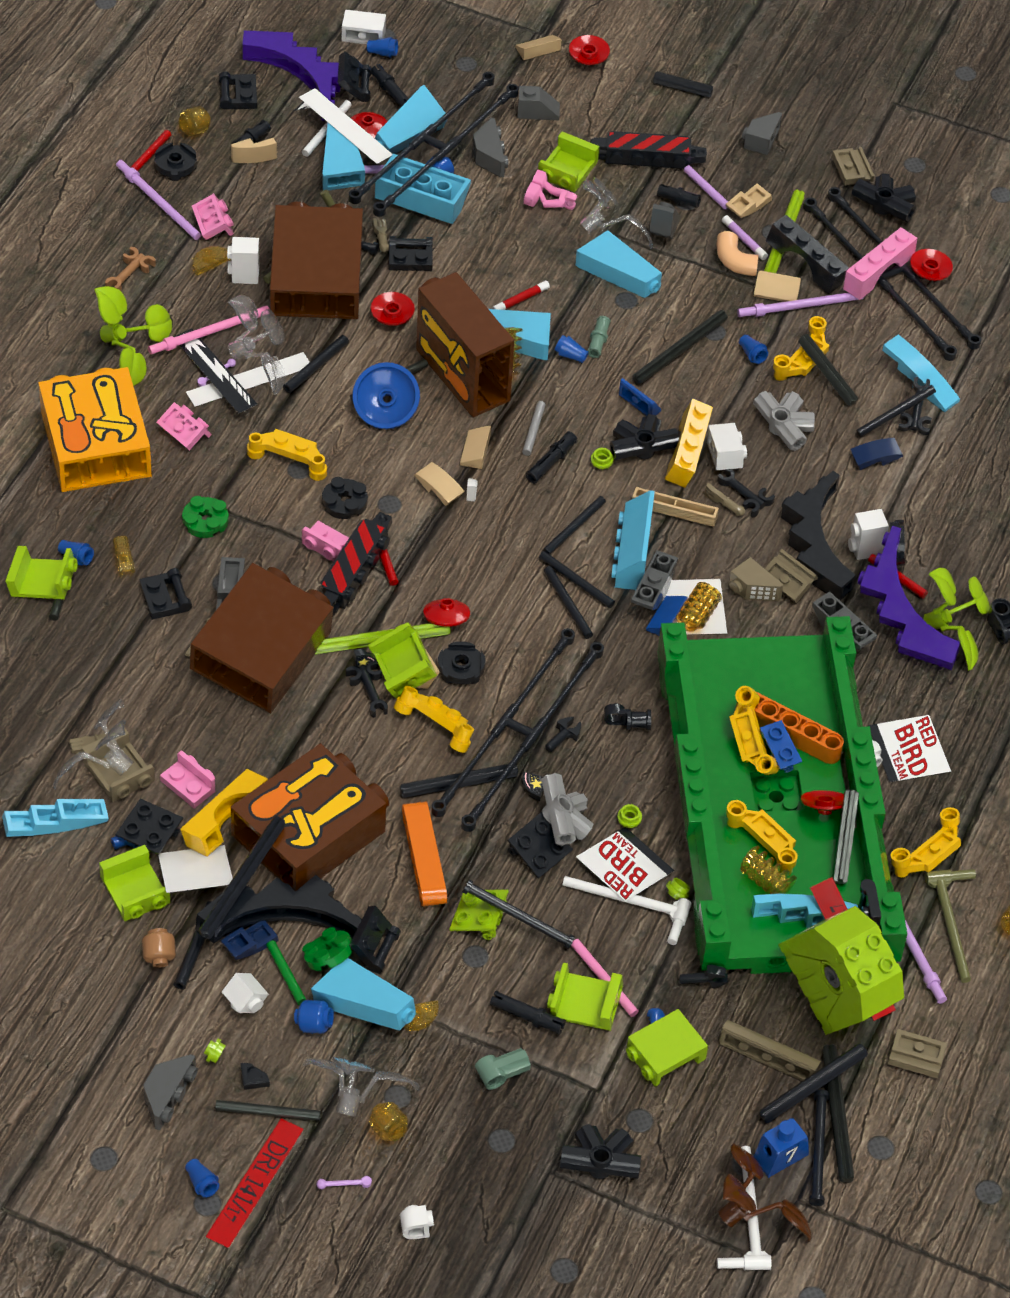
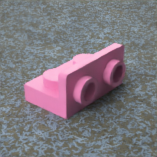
(212, 217)
(182, 426)
(324, 540)
(189, 780)

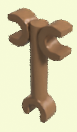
(134, 262)

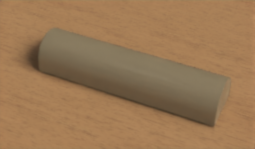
(768, 1051)

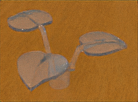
(595, 219)
(245, 345)
(115, 757)
(349, 1097)

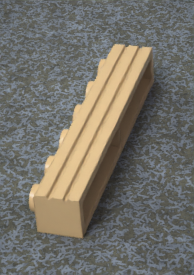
(681, 508)

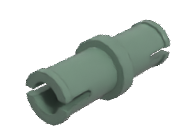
(599, 336)

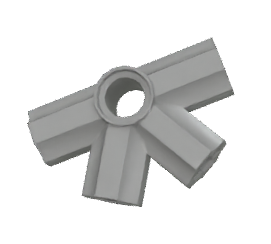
(785, 418)
(564, 811)

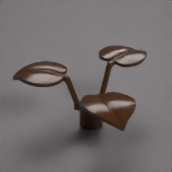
(741, 1202)

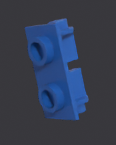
(781, 745)

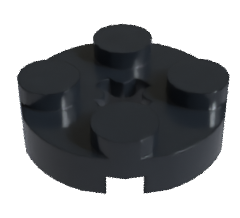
(175, 169)
(344, 488)
(900, 560)
(458, 674)

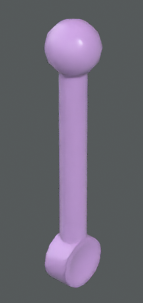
(202, 381)
(365, 1182)

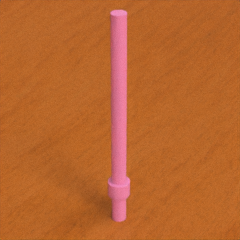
(172, 342)

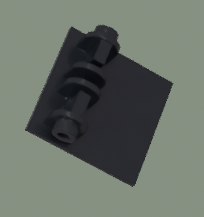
(150, 826)
(537, 846)

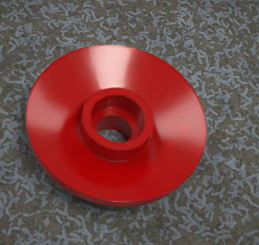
(589, 49)
(370, 122)
(931, 264)
(392, 308)
(446, 612)
(823, 801)

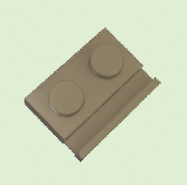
(852, 165)
(792, 574)
(917, 1053)

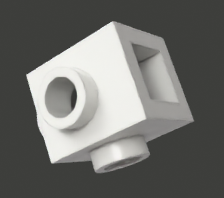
(245, 993)

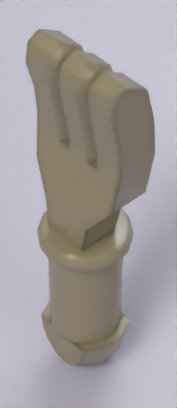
(380, 228)
(717, 496)
(77, 743)

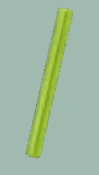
(792, 212)
(364, 639)

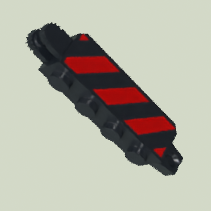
(649, 150)
(356, 560)

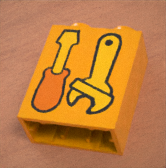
(95, 429)

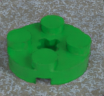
(201, 506)
(328, 949)

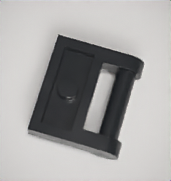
(348, 76)
(245, 91)
(410, 258)
(158, 597)
(869, 901)
(368, 936)

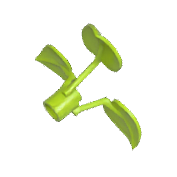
(111, 307)
(941, 618)

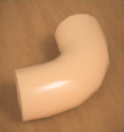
(733, 258)

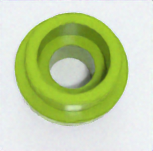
(602, 458)
(629, 811)
(678, 889)
(214, 1050)

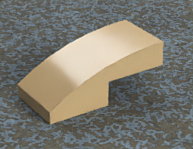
(250, 152)
(750, 202)
(440, 482)

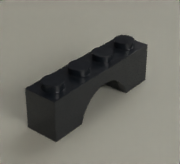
(826, 268)

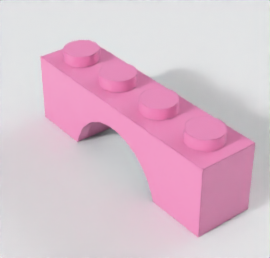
(864, 274)

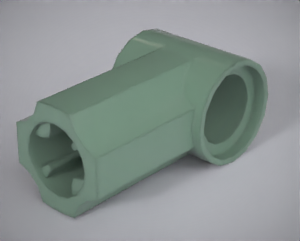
(497, 1069)

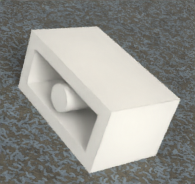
(363, 26)
(244, 261)
(726, 446)
(868, 533)

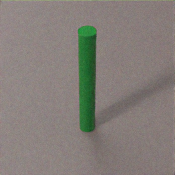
(286, 972)

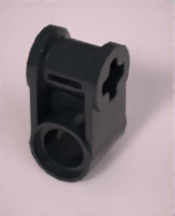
(999, 619)

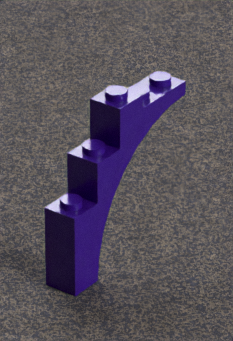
(302, 62)
(918, 637)

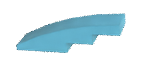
(914, 365)
(61, 817)
(790, 908)

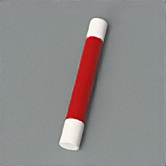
(522, 296)

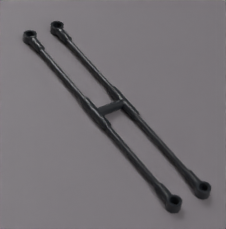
(379, 208)
(949, 351)
(507, 721)

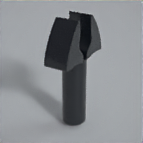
(564, 733)
(715, 975)

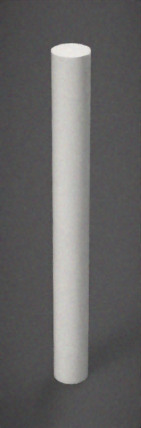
(322, 132)

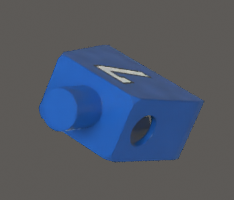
(785, 1144)

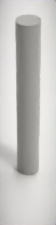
(533, 429)

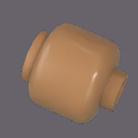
(158, 947)

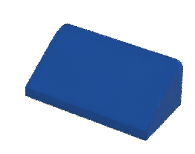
(638, 399)
(666, 613)

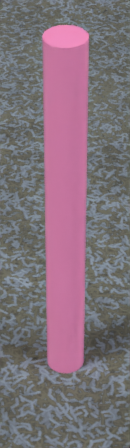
(602, 975)

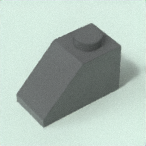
(537, 104)
(762, 133)

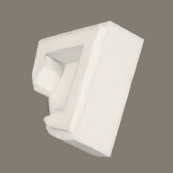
(471, 489)

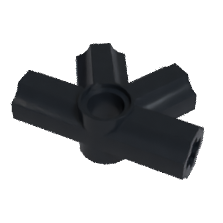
(885, 198)
(643, 440)
(601, 1156)

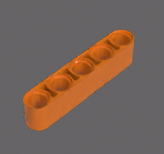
(804, 732)
(424, 854)

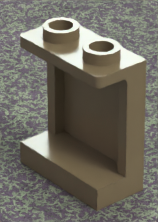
(115, 786)

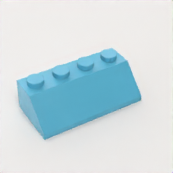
(432, 194)
(633, 541)

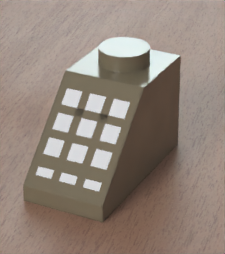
(755, 582)

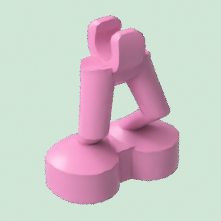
(538, 184)

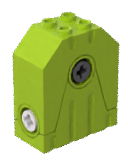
(844, 969)

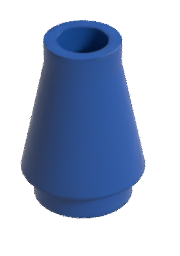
(385, 47)
(571, 349)
(754, 349)
(81, 551)
(202, 1178)

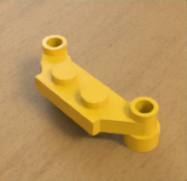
(800, 361)
(291, 447)
(440, 713)
(748, 732)
(765, 831)
(933, 850)

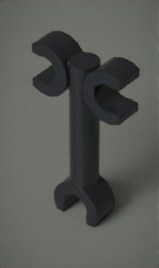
(915, 422)
(753, 501)
(367, 675)

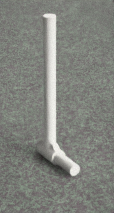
(678, 911)
(755, 1258)

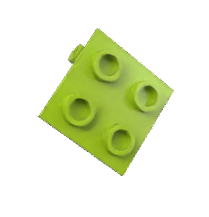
(478, 915)

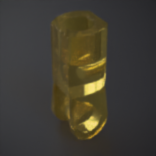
(123, 554)

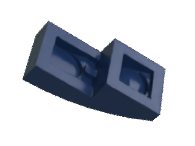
(875, 451)
(250, 941)

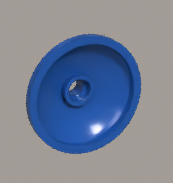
(383, 381)

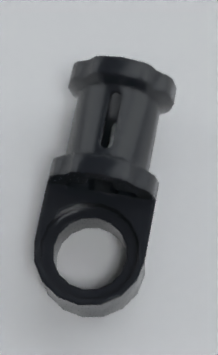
(626, 717)

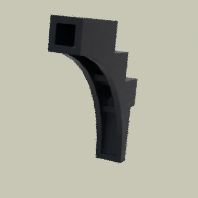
(808, 537)
(278, 902)

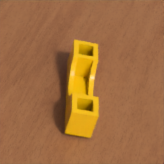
(687, 453)
(203, 830)

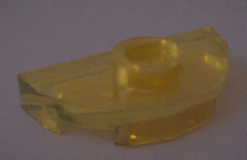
(209, 258)
(425, 1014)

